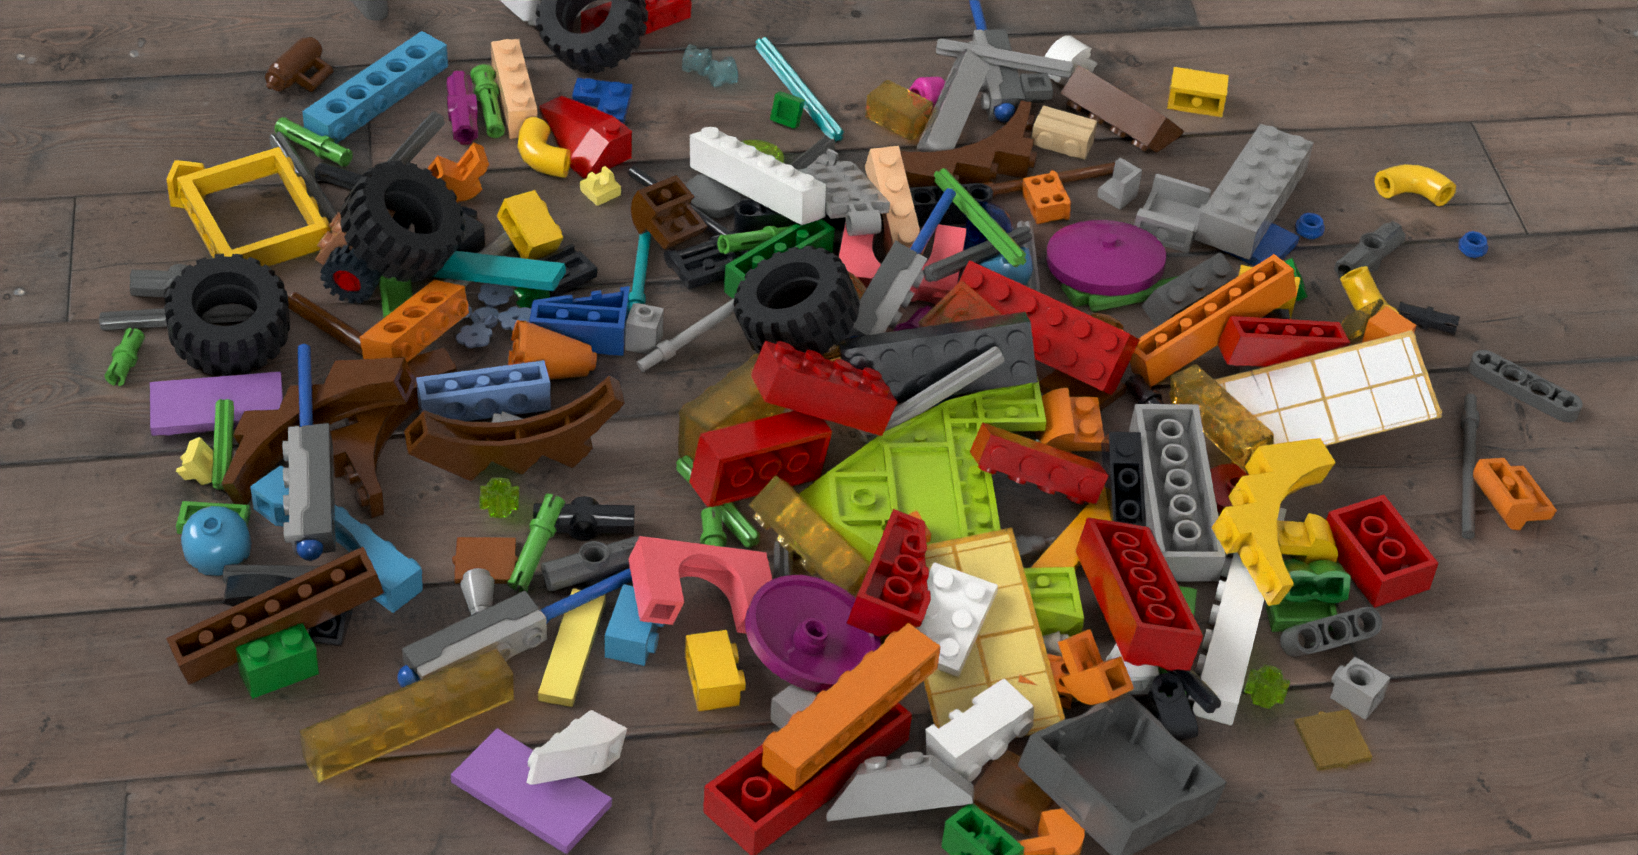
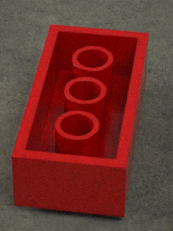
(823, 387)
(747, 456)

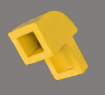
(1307, 539)

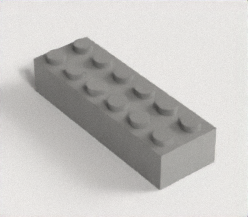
(1254, 191)
(1179, 489)

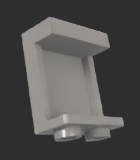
(1173, 212)

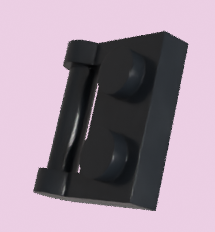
(699, 263)

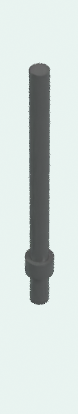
(1469, 422)

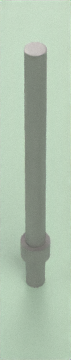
(667, 349)

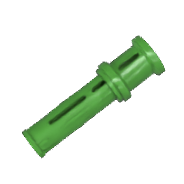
(487, 93)

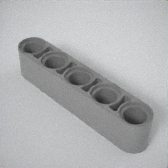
(954, 103)

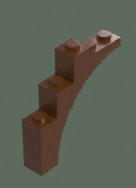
(1003, 153)
(348, 390)
(366, 433)
(516, 444)

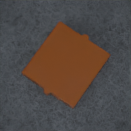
(487, 553)

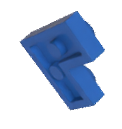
(607, 96)

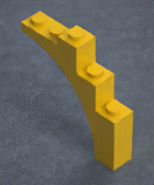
(1252, 521)

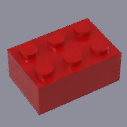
(1381, 551)

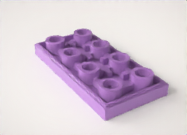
(191, 403)
(551, 810)

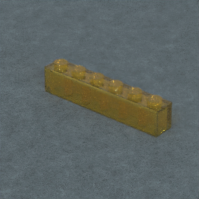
(406, 715)

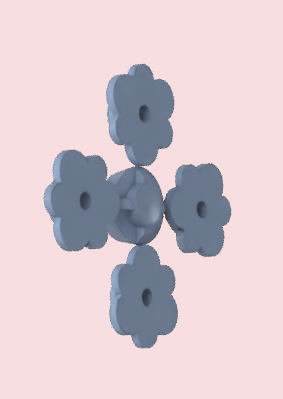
(487, 317)

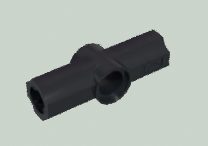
(587, 518)

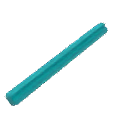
(799, 89)

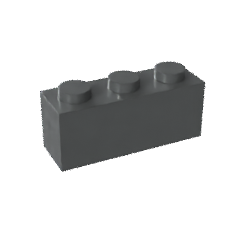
(1188, 288)

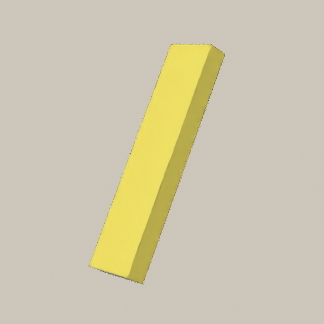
(571, 653)

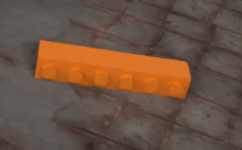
(1202, 324)
(850, 706)

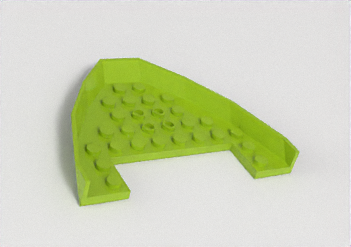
(930, 470)

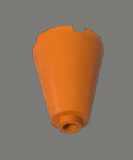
(562, 354)

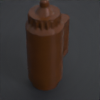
(295, 63)

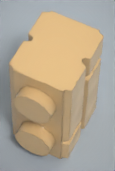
(1064, 132)

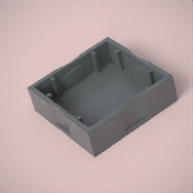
(1121, 775)

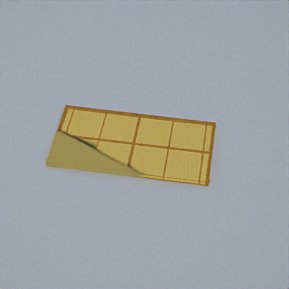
(1009, 639)

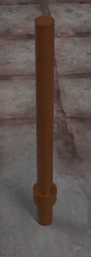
(1065, 176)

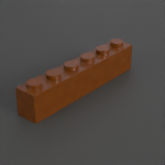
(305, 600)

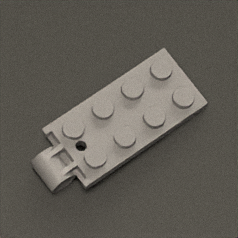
(851, 196)

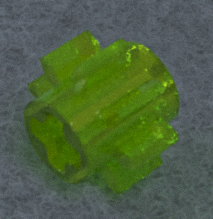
(499, 497)
(1267, 686)

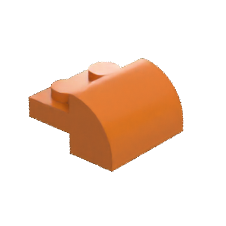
(1071, 422)
(1512, 492)

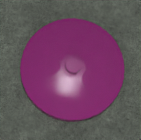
(1106, 257)
(803, 632)

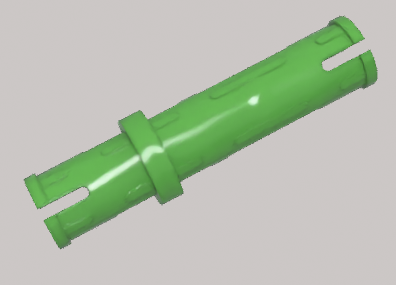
(322, 145)
(747, 240)
(541, 530)

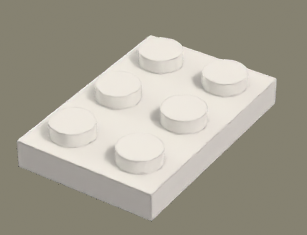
(955, 614)

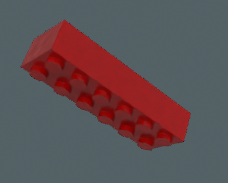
(1060, 333)
(1138, 595)
(760, 808)

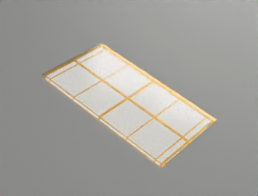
(1340, 391)

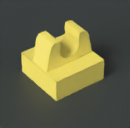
(600, 186)
(197, 462)

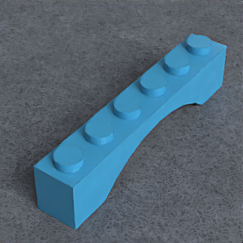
(397, 574)

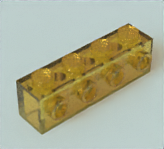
(1222, 416)
(809, 535)

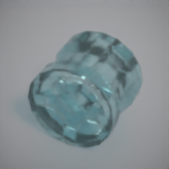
(696, 59)
(722, 72)

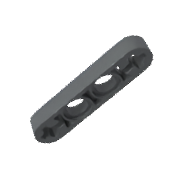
(1523, 387)

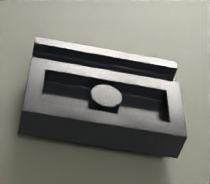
(577, 265)

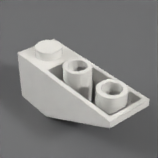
(579, 750)

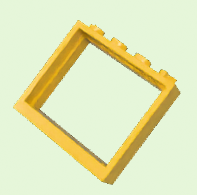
(243, 170)

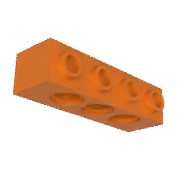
(416, 322)

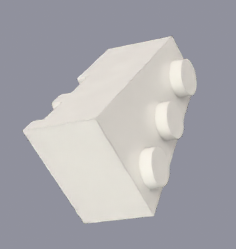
(982, 730)

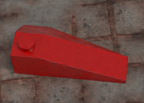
(589, 134)
(896, 580)

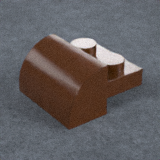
(666, 212)

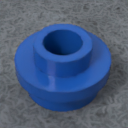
(1310, 226)
(1473, 244)

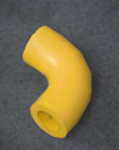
(537, 153)
(1416, 180)
(1362, 288)

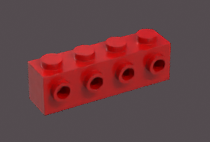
(660, 14)
(1275, 341)
(1039, 464)

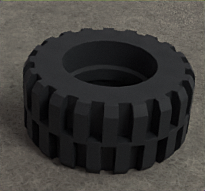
(597, 48)
(386, 243)
(802, 277)
(224, 282)

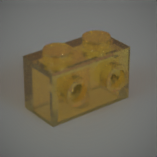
(898, 109)

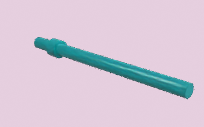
(637, 294)

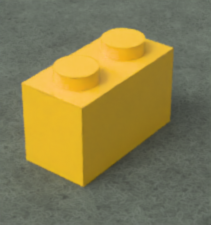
(1197, 92)
(530, 225)
(713, 670)

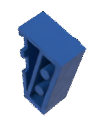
(591, 319)

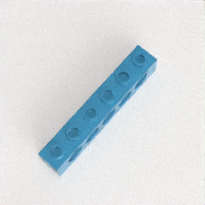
(377, 87)

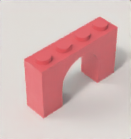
(859, 260)
(660, 564)

